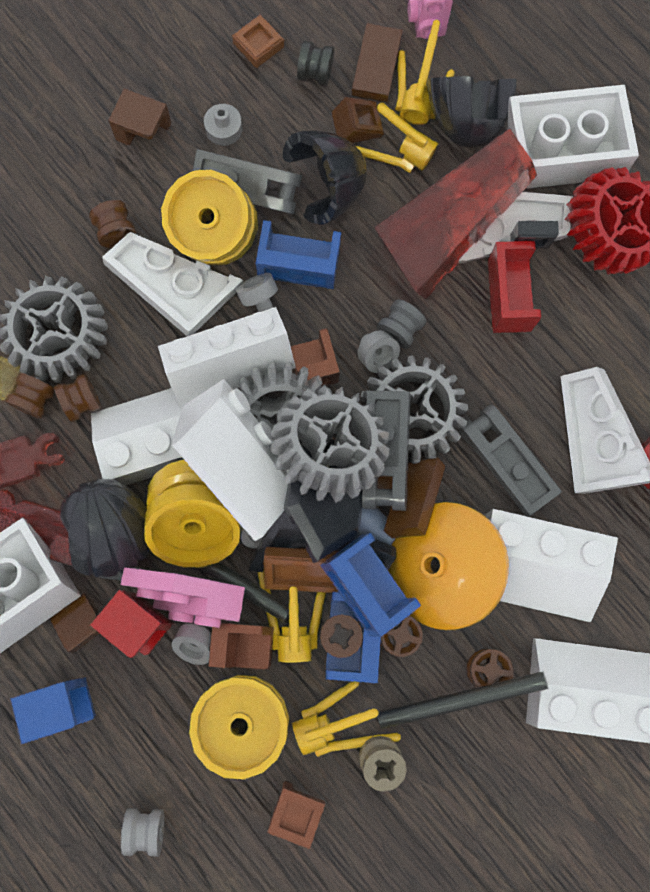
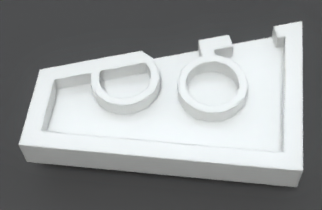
(525, 208)
(173, 285)
(600, 436)

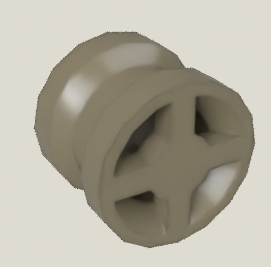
(378, 753)

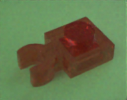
(20, 458)

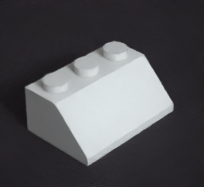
(574, 132)
(226, 353)
(136, 437)
(233, 456)
(554, 565)
(30, 583)
(591, 690)

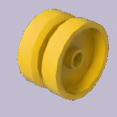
(189, 207)
(186, 519)
(223, 747)

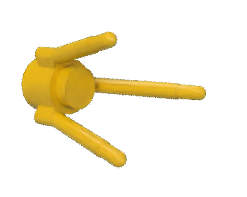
(415, 102)
(416, 146)
(294, 642)
(315, 732)

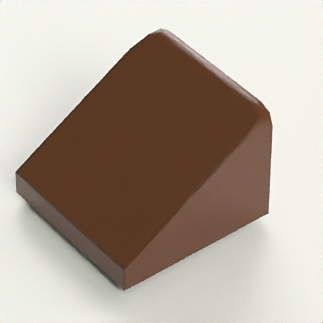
(357, 120)
(74, 623)

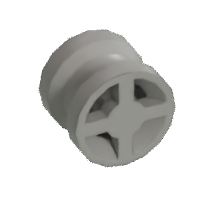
(142, 832)

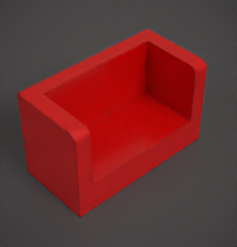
(512, 287)
(131, 624)

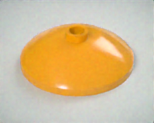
(470, 571)

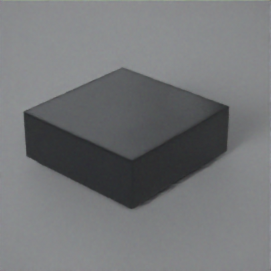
(539, 231)

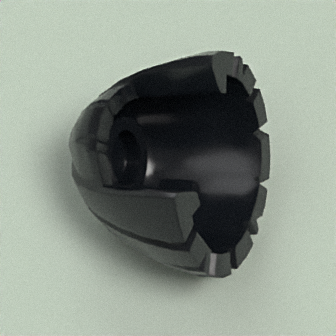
(470, 111)
(339, 166)
(104, 527)

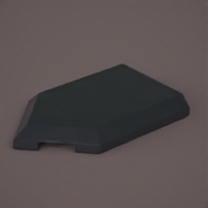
(323, 522)

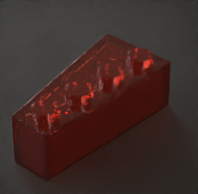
(455, 212)

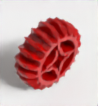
(609, 213)

